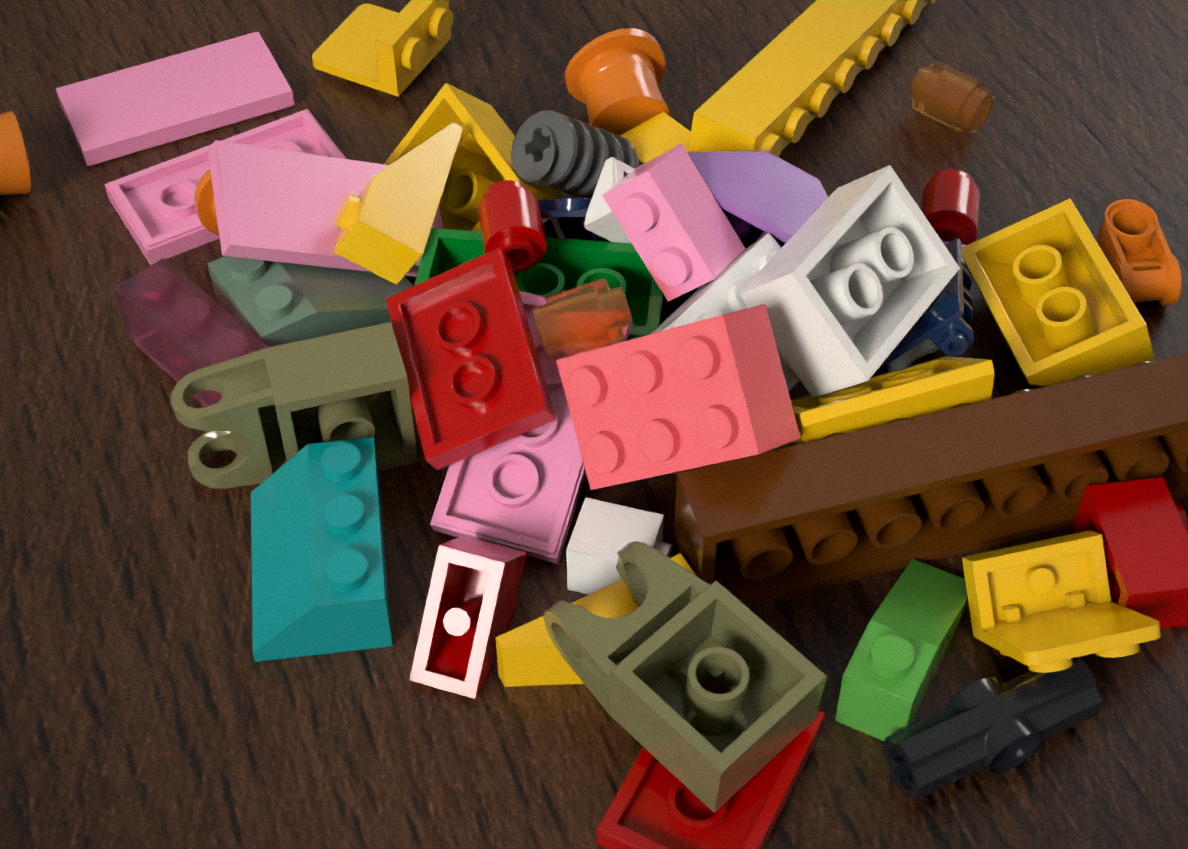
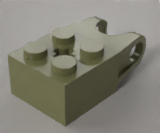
(296, 397)
(690, 674)

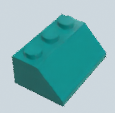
(320, 554)

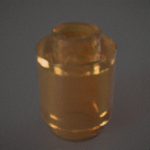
(951, 97)
(582, 319)

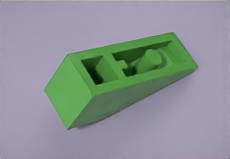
(901, 651)

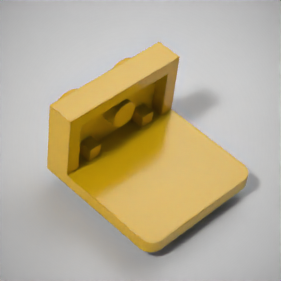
(386, 46)
(1051, 603)

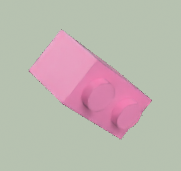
(674, 222)

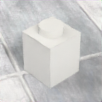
(600, 534)

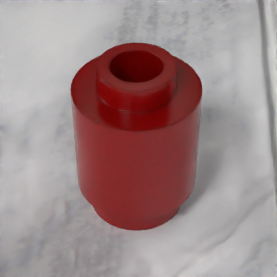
(952, 205)
(513, 222)

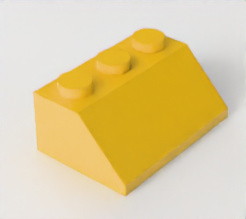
(479, 160)
(1057, 298)
(894, 395)

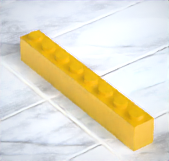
(799, 75)

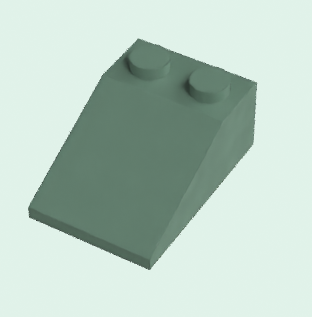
(298, 300)

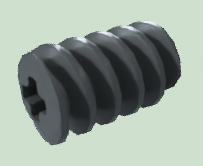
(566, 153)

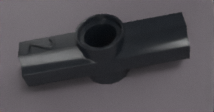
(990, 728)

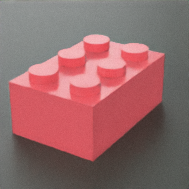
(679, 398)

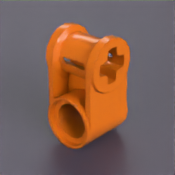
(1140, 253)

